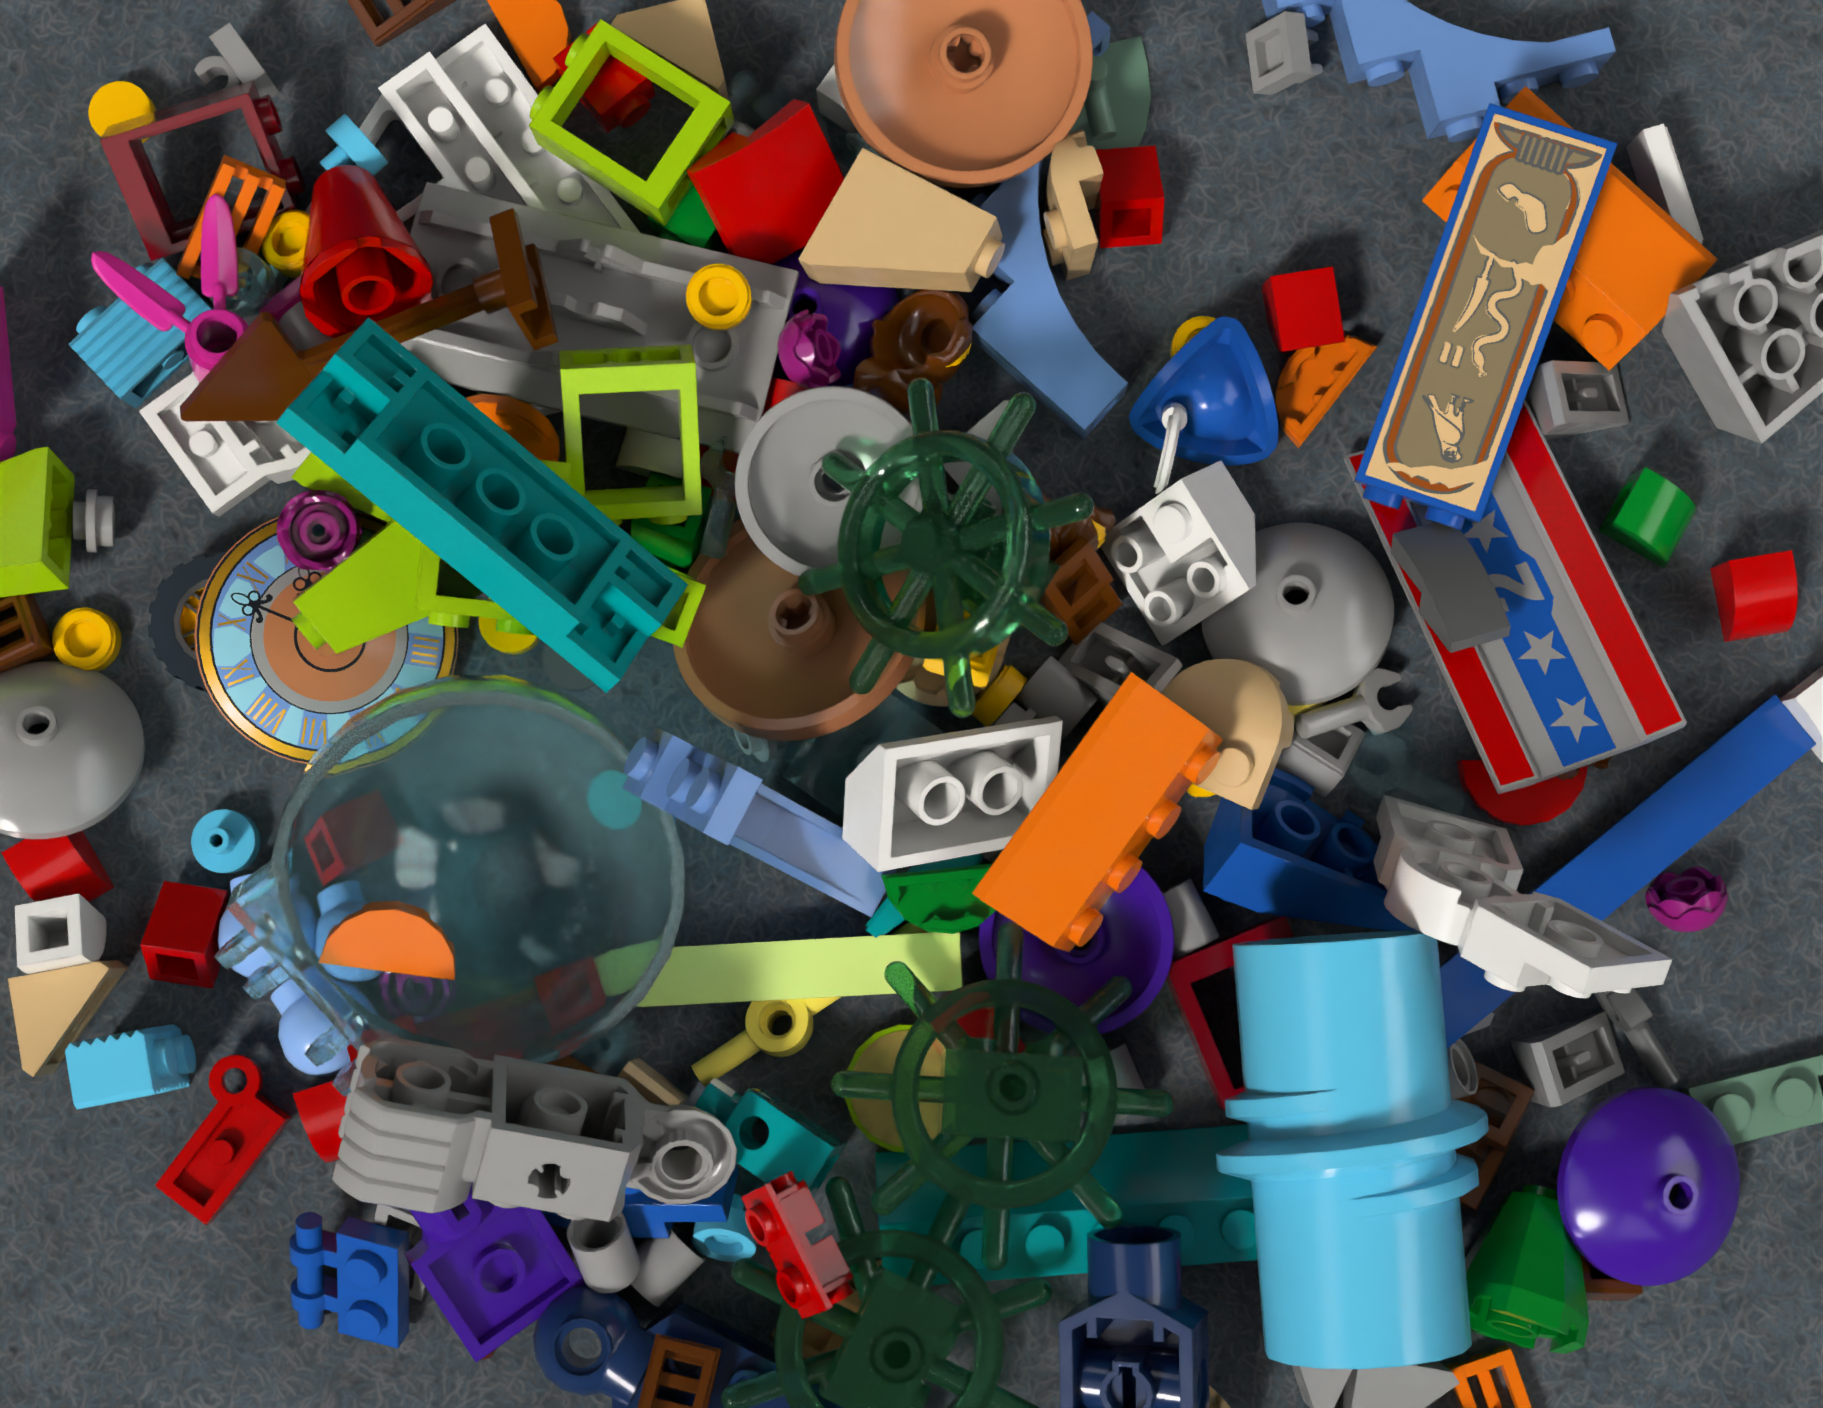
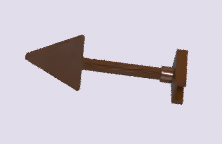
(268, 372)

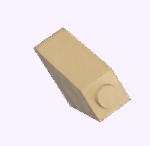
(901, 233)

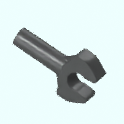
(1631, 1015)

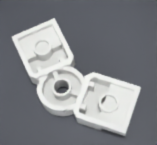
(1460, 887)

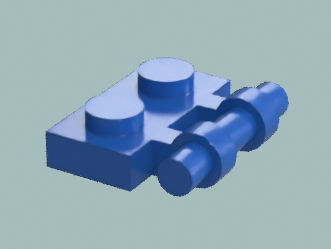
(370, 1279)

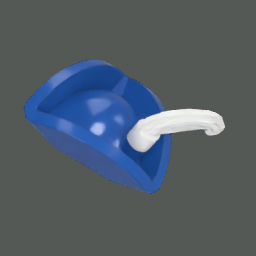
(1209, 403)

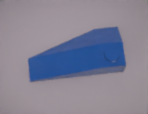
(1295, 860)

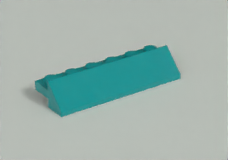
(483, 504)
(1152, 1175)

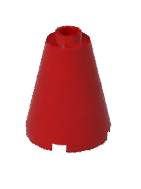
(358, 255)

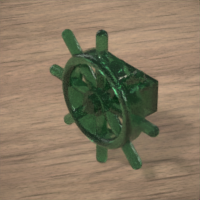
(954, 544)
(1004, 1094)
(899, 1327)

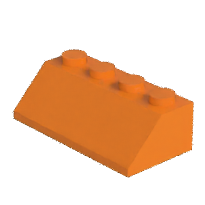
(1625, 261)
(1100, 816)

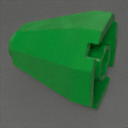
(1527, 1275)

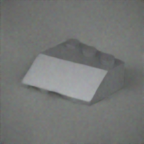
(1754, 338)

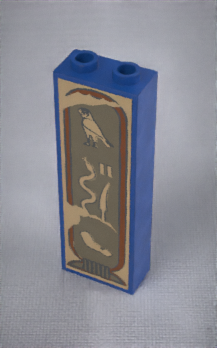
(1483, 316)

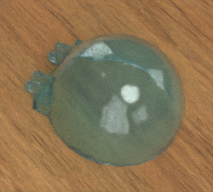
(516, 837)

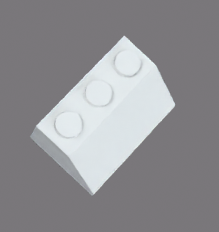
(948, 792)

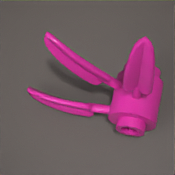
(214, 330)

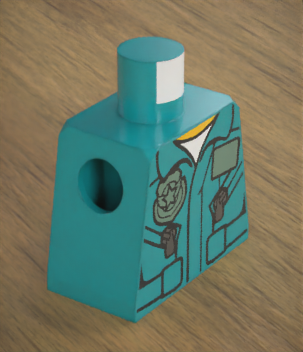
(793, 1138)

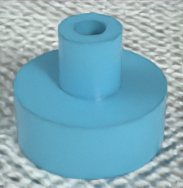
(352, 148)
(239, 842)
(728, 1239)

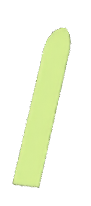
(803, 969)

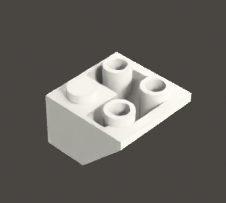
(1186, 551)

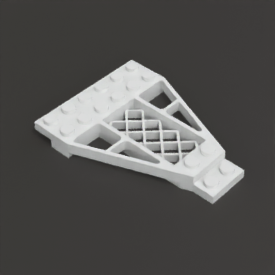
(474, 128)

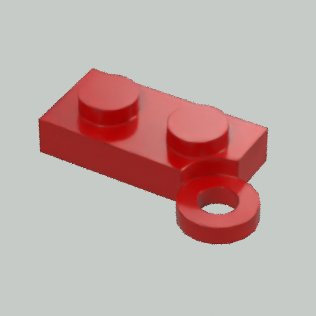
(224, 1144)

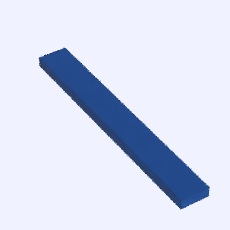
(1647, 840)

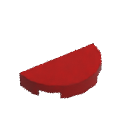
(1524, 805)

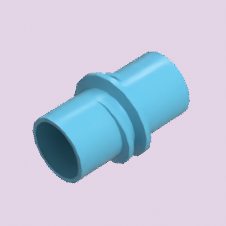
(1352, 1149)

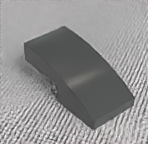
(1453, 586)

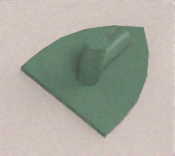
(1117, 97)

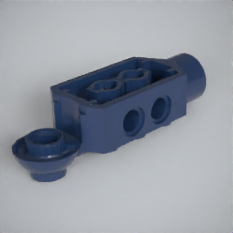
(1135, 1332)
(628, 1348)

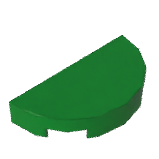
(939, 898)

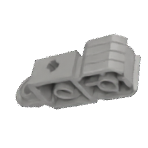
(520, 1130)

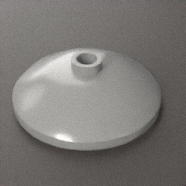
(781, 472)
(1327, 640)
(79, 764)

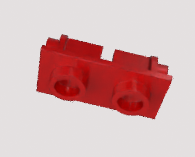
(807, 1274)

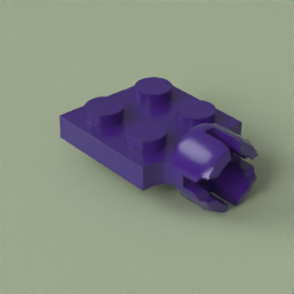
(490, 1269)

